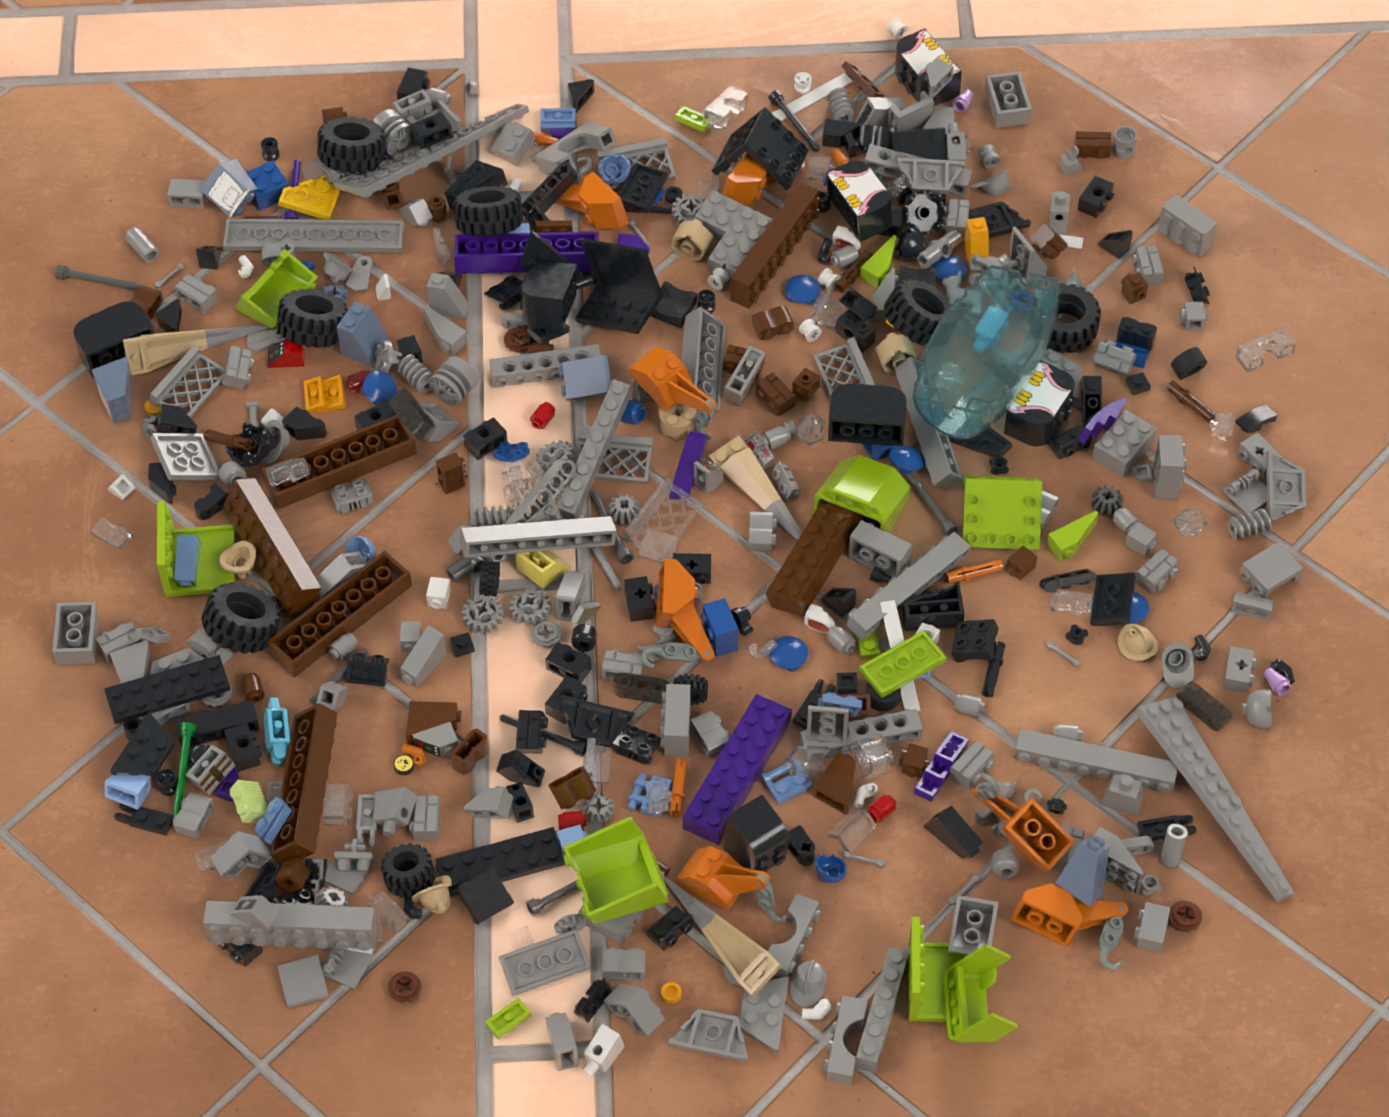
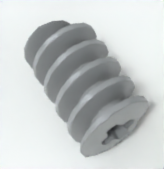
(840, 105)
(415, 373)
(489, 518)
(1249, 522)

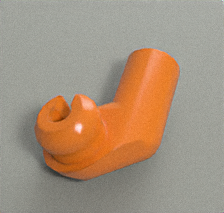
(416, 752)

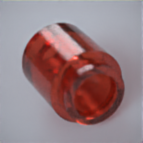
(356, 381)

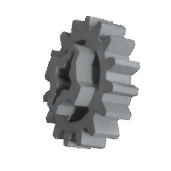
(681, 208)
(554, 452)
(528, 606)
(482, 614)

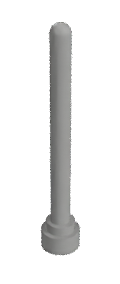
(604, 563)

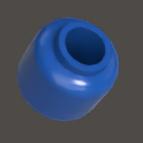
(633, 413)

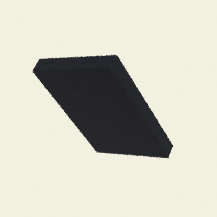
(642, 187)
(1113, 599)

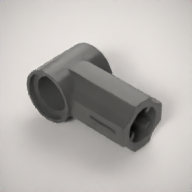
(463, 567)

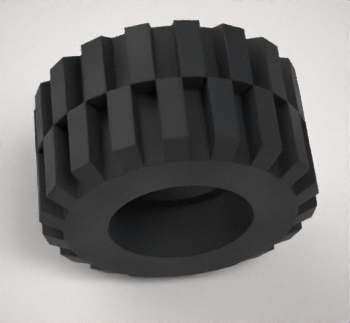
(396, 867)

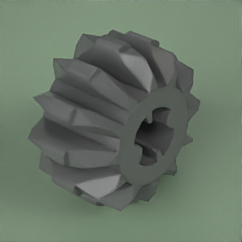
(1106, 500)

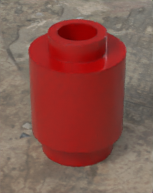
(542, 415)
(882, 808)
(571, 819)

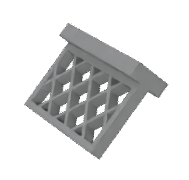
(634, 152)
(856, 361)
(178, 373)
(623, 443)

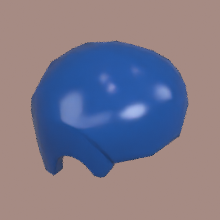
(830, 869)

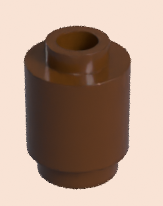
(437, 207)
(536, 347)
(252, 687)

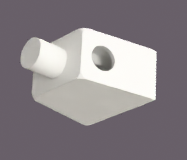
(602, 1050)

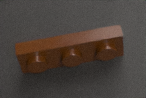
(862, 80)

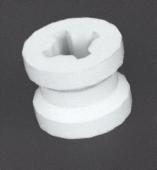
(897, 28)
(802, 83)
(828, 278)
(718, 279)
(810, 330)

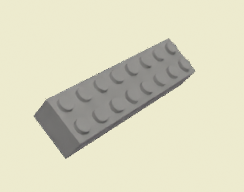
(296, 926)

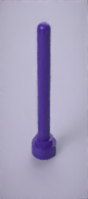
(291, 214)

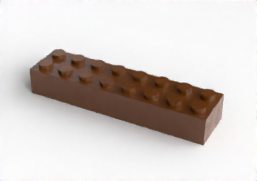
(774, 245)
(345, 460)
(275, 549)
(812, 558)
(339, 612)
(305, 782)

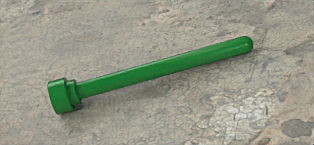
(187, 731)

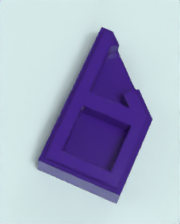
(632, 241)
(223, 790)

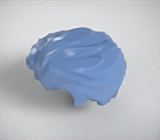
(614, 169)
(363, 545)

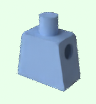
(128, 789)

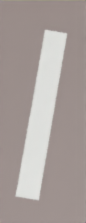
(814, 96)
(896, 637)

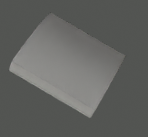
(302, 981)

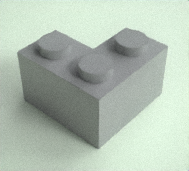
(240, 852)
(636, 1007)

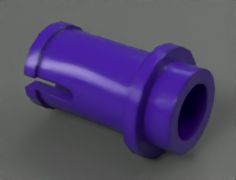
(560, 133)

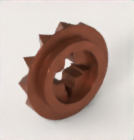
(520, 334)
(1194, 915)
(404, 978)

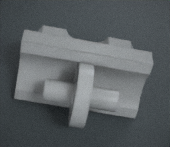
(344, 858)

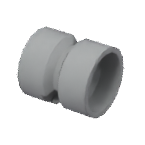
(1124, 142)

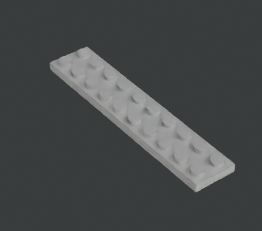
(315, 235)

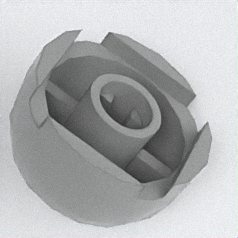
(1259, 709)

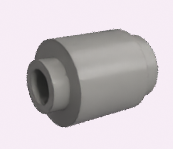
(437, 95)
(844, 256)
(776, 437)
(1124, 520)
(841, 640)
(342, 646)
(969, 705)
(1068, 731)

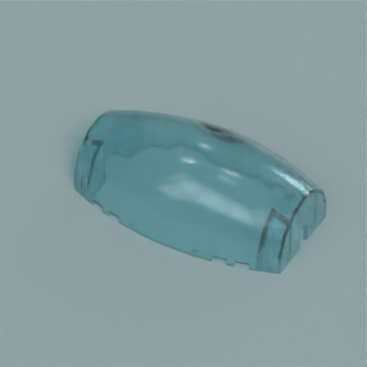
(985, 351)

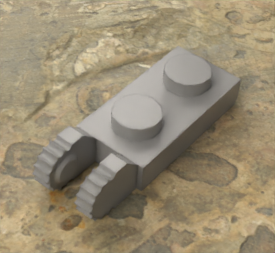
(365, 820)

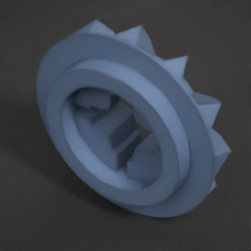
(340, 291)

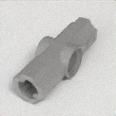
(940, 248)

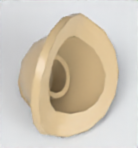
(239, 559)
(1137, 642)
(435, 897)

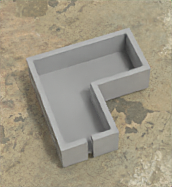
(734, 226)

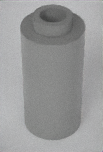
(142, 245)
(1173, 845)

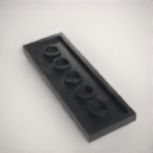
(167, 689)
(509, 857)

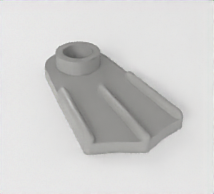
(361, 274)
(263, 340)

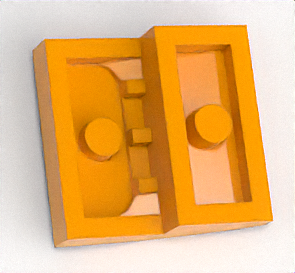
(324, 394)

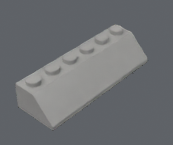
(704, 352)

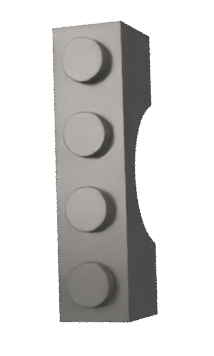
(801, 914)
(851, 1017)

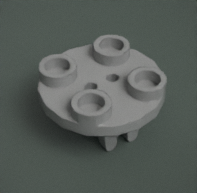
(385, 356)

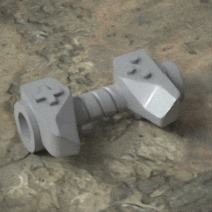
(665, 634)

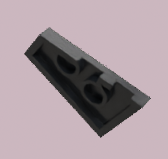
(987, 442)
(265, 883)

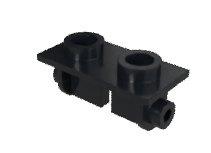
(1195, 280)
(596, 995)

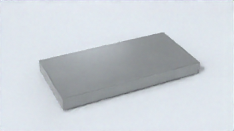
(544, 962)

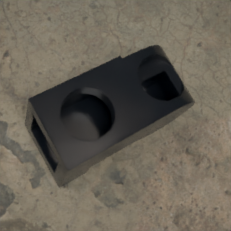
(211, 503)
(521, 803)

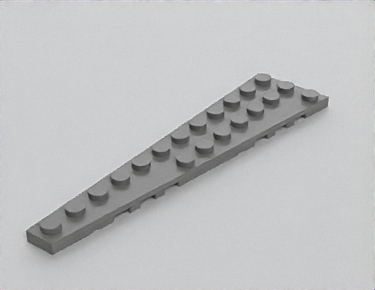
(1191, 756)

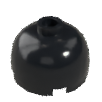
(910, 244)

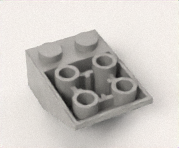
(1121, 865)

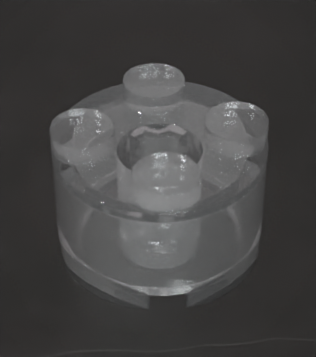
(871, 756)

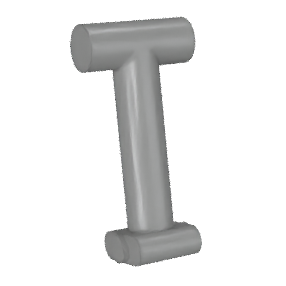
(252, 407)

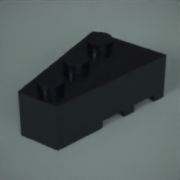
(925, 143)
(476, 176)
(936, 609)

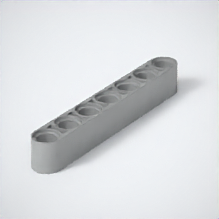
(532, 499)

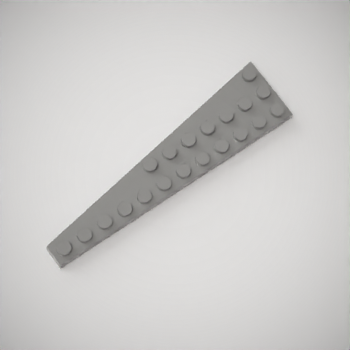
(413, 159)

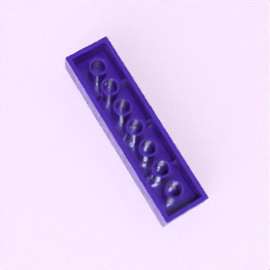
(505, 251)
(737, 768)

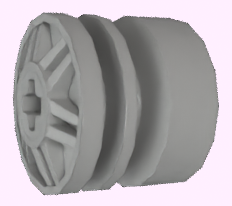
(396, 130)
(453, 380)

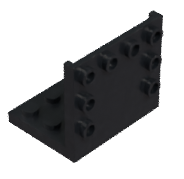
(768, 144)
(624, 289)

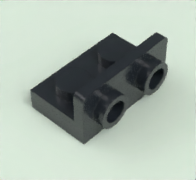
(542, 335)
(1067, 442)
(367, 669)
(670, 928)

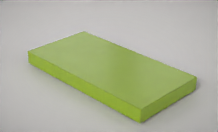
(902, 664)

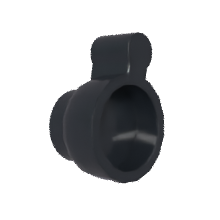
(825, 202)
(741, 617)

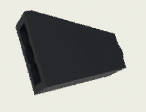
(954, 832)

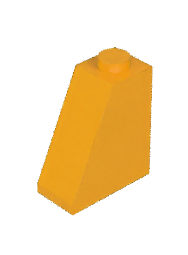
(976, 239)

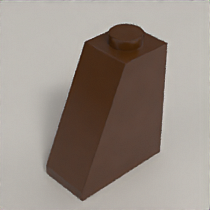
(429, 715)
(836, 783)

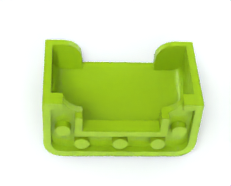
(282, 277)

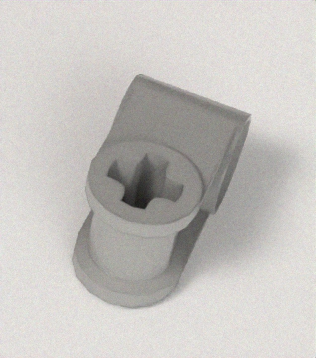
(271, 252)

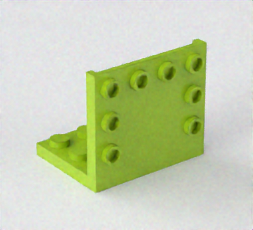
(1002, 512)
(214, 542)
(925, 976)

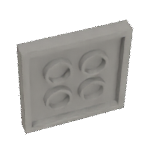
(185, 456)

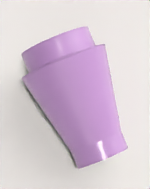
(962, 102)
(1278, 683)

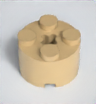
(691, 240)
(894, 351)
(677, 421)

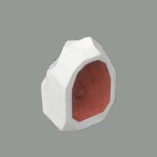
(843, 237)
(818, 619)

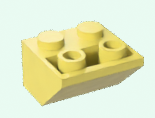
(541, 566)

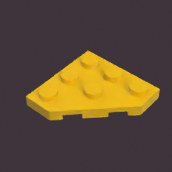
(311, 198)

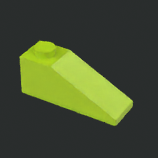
(880, 264)
(1068, 539)

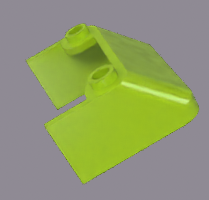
(967, 999)

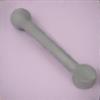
(632, 223)
(158, 284)
(1050, 645)
(880, 862)
(952, 900)

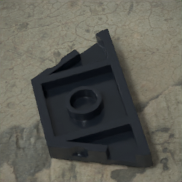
(999, 218)
(538, 251)
(594, 720)
(145, 749)

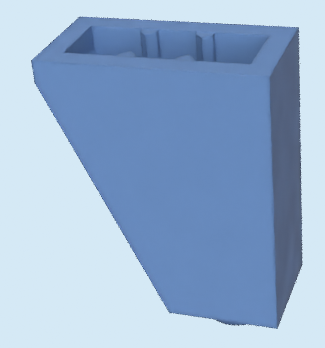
(187, 559)

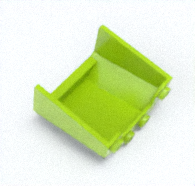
(866, 489)
(616, 872)

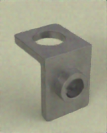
(452, 173)

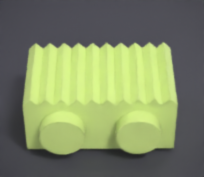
(248, 801)

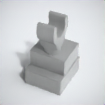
(1069, 162)

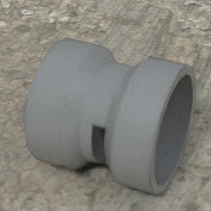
(989, 156)

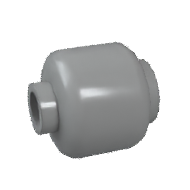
(230, 472)
(1005, 863)

